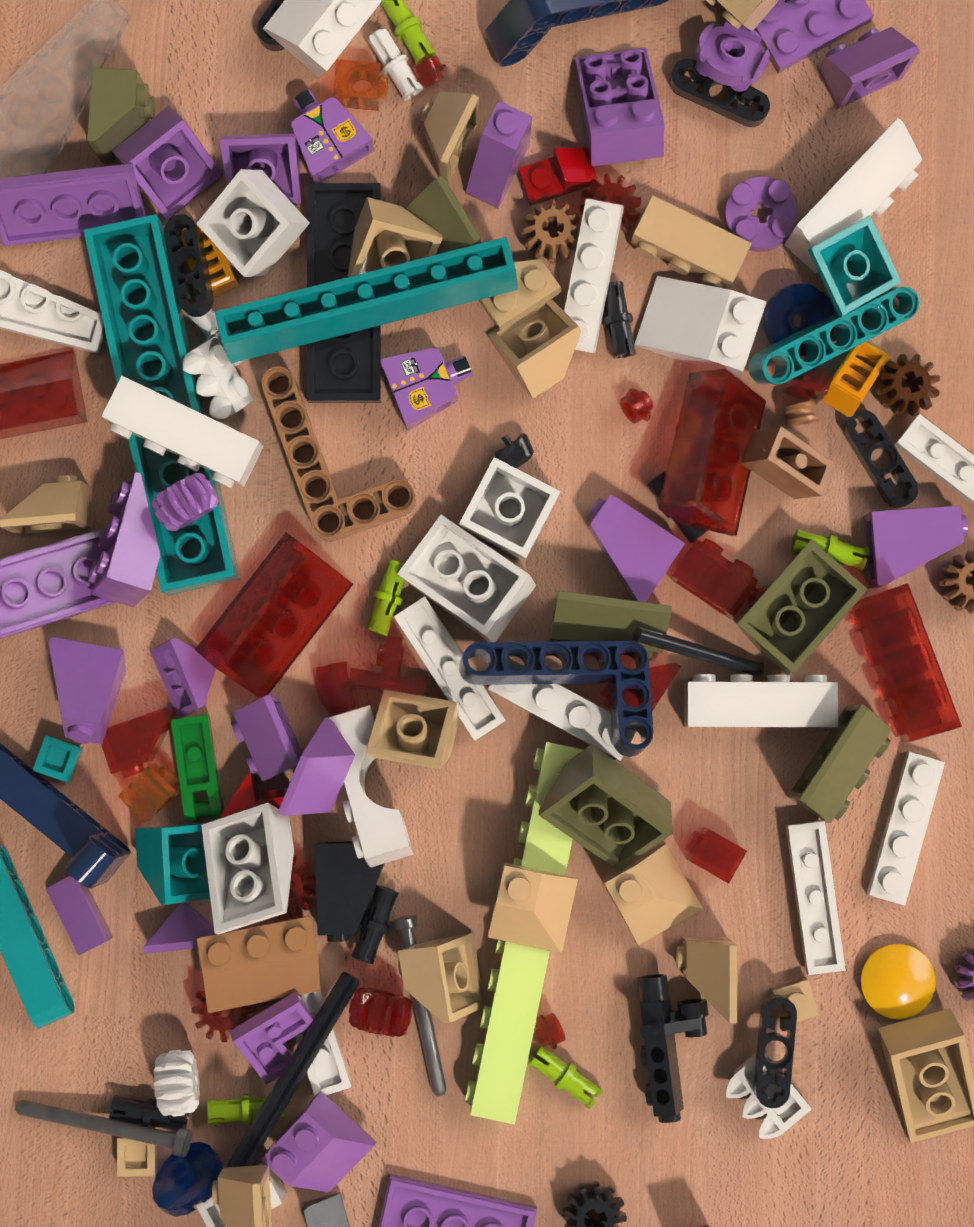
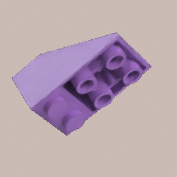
(620, 107)
(129, 548)

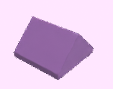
(273, 153)
(319, 773)

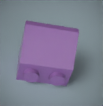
(867, 65)
(168, 162)
(268, 737)
(318, 1147)

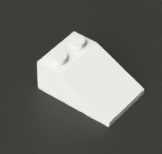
(700, 324)
(467, 579)
(248, 866)

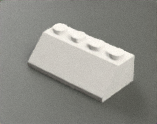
(318, 28)
(860, 191)

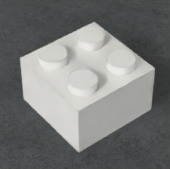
(252, 223)
(509, 509)

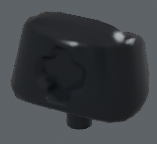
(515, 452)

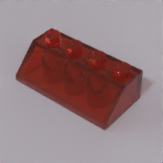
(40, 394)
(705, 471)
(274, 616)
(904, 664)

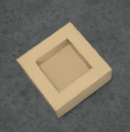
(801, 995)
(136, 1158)

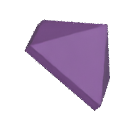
(184, 674)
(179, 931)

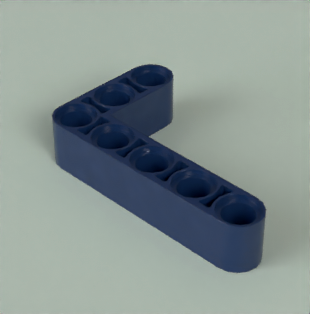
(526, 22)
(575, 672)
(93, 848)

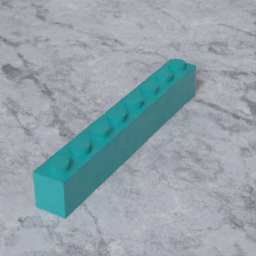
(367, 300)

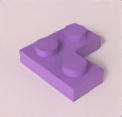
(265, 1036)

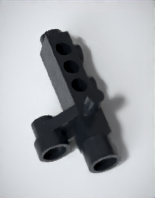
(660, 1050)

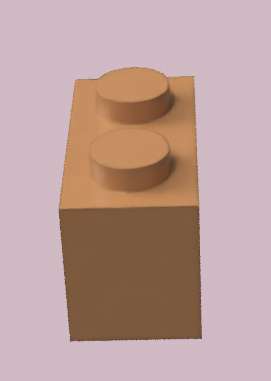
(787, 463)

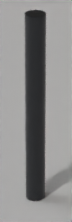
(698, 651)

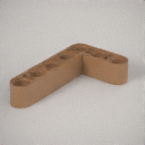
(317, 469)

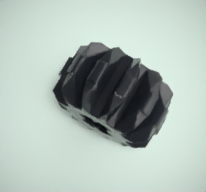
(602, 1203)

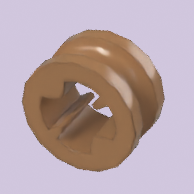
(800, 414)

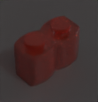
(714, 578)

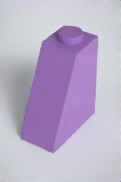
(499, 154)
(909, 539)
(633, 545)
(86, 686)

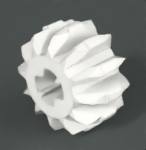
(176, 1083)

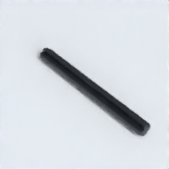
(294, 1071)

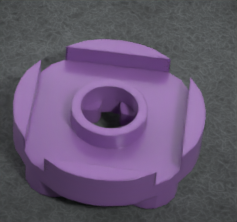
(725, 69)
(776, 198)

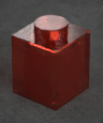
(714, 853)

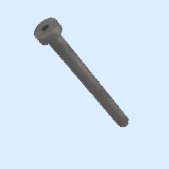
(424, 1017)
(178, 1141)

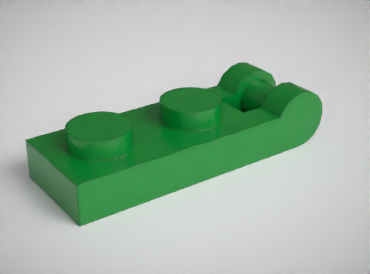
(197, 766)

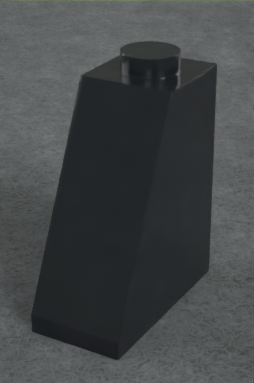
(342, 889)

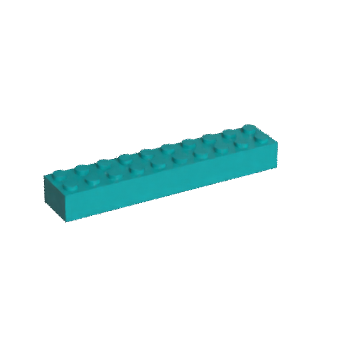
(148, 347)

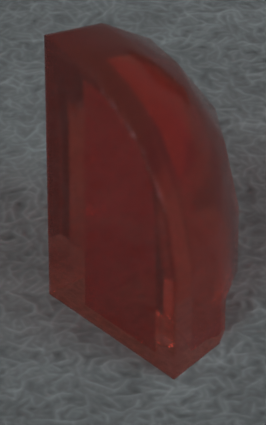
(812, 384)
(334, 687)

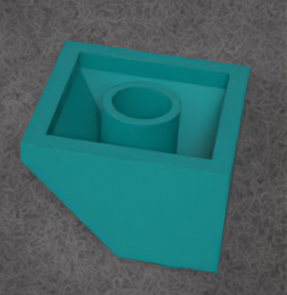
(854, 265)
(173, 862)

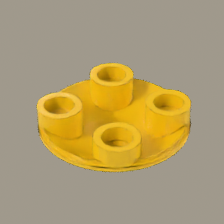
(897, 981)

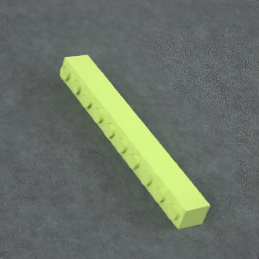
(522, 968)

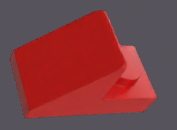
(556, 176)
(248, 797)

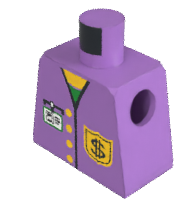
(328, 136)
(423, 383)

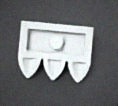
(217, 378)
(778, 1119)

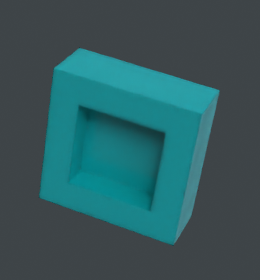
(57, 758)

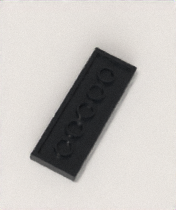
(346, 365)

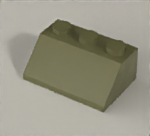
(801, 608)
(605, 619)
(841, 763)
(607, 808)

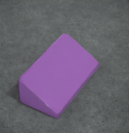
(79, 914)

